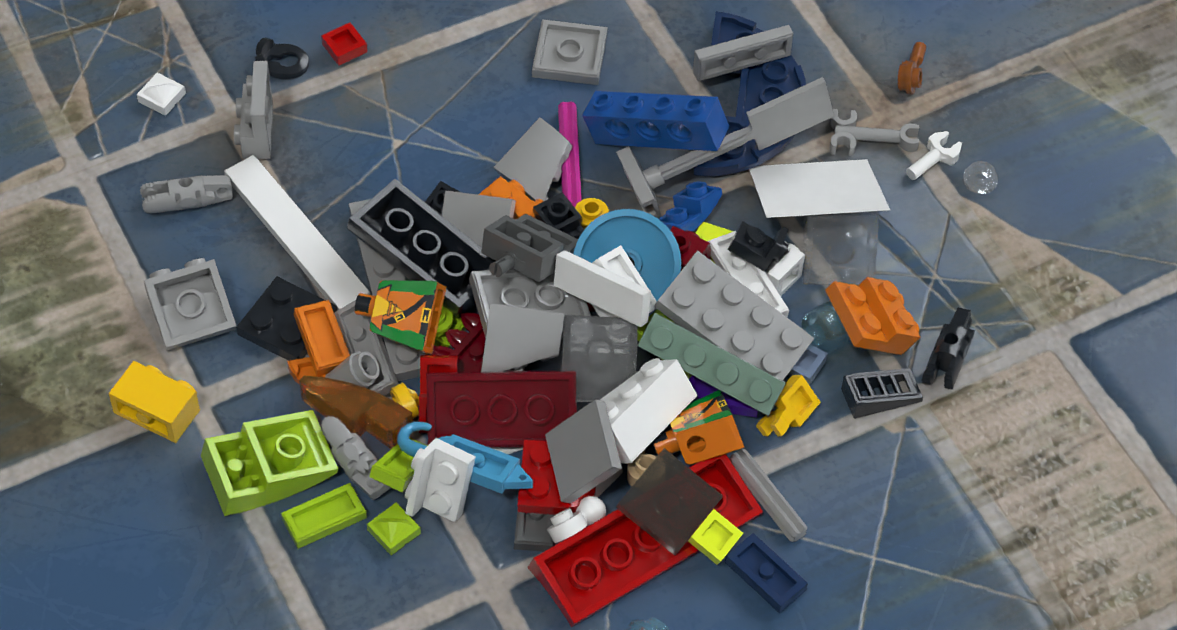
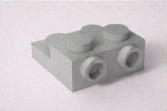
(256, 114)
(189, 303)

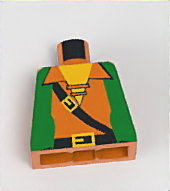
(404, 312)
(702, 430)

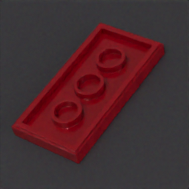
(499, 406)

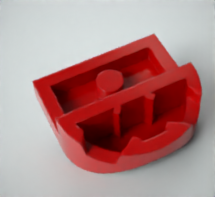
(544, 495)

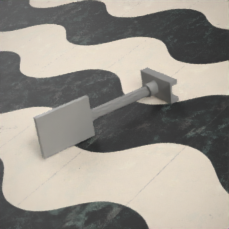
(767, 125)

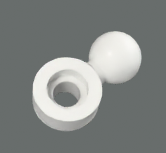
(569, 523)

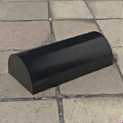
(420, 243)

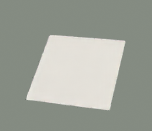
(818, 188)

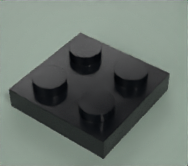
(273, 322)

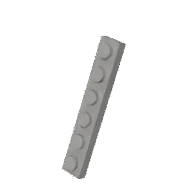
(403, 358)

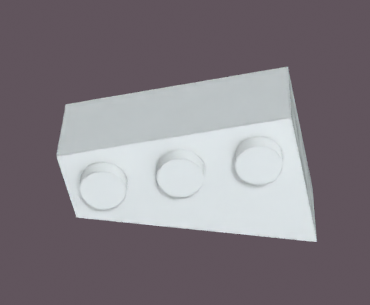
(647, 405)

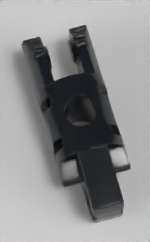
(950, 349)

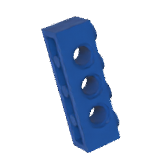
(656, 120)

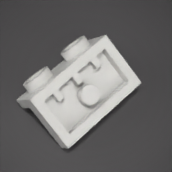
(439, 480)

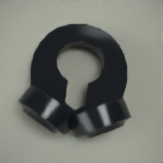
(267, 50)

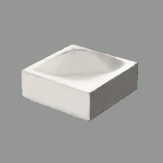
(161, 94)

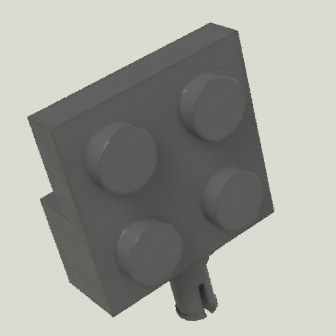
(524, 246)

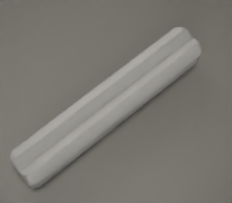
(768, 495)

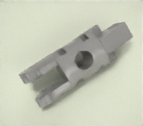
(185, 193)
(352, 456)

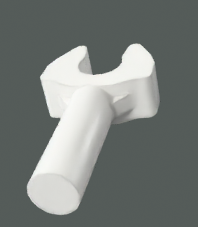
(936, 154)

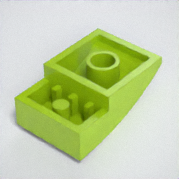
(267, 461)

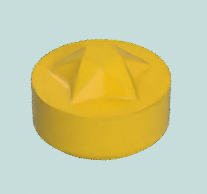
(406, 397)

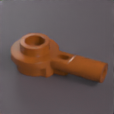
(909, 72)

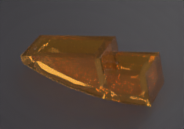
(356, 407)

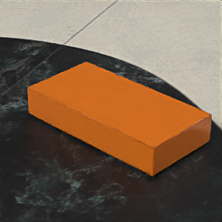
(321, 336)

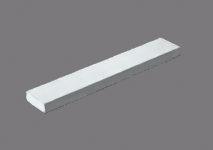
(295, 232)

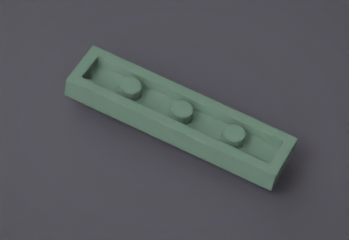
(712, 364)

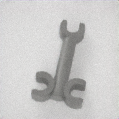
(847, 133)

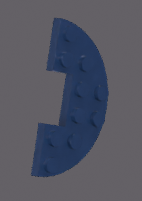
(757, 86)

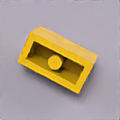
(154, 401)

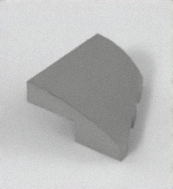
(536, 159)
(520, 337)

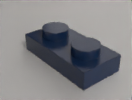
(766, 572)

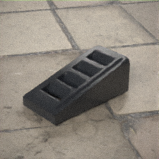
(866, 381)

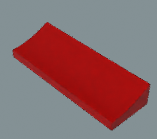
(619, 556)

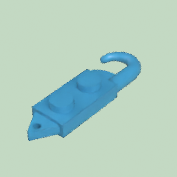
(491, 467)

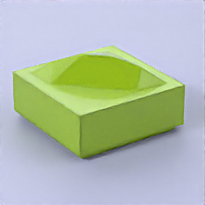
(393, 528)

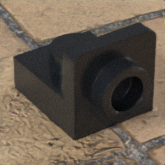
(757, 247)

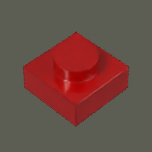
(344, 43)

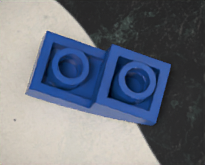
(692, 206)

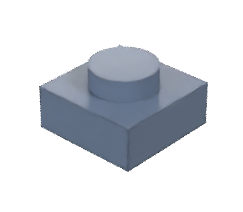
(809, 363)

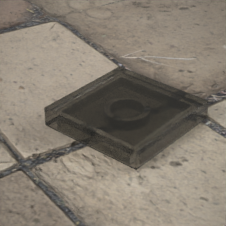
(669, 501)

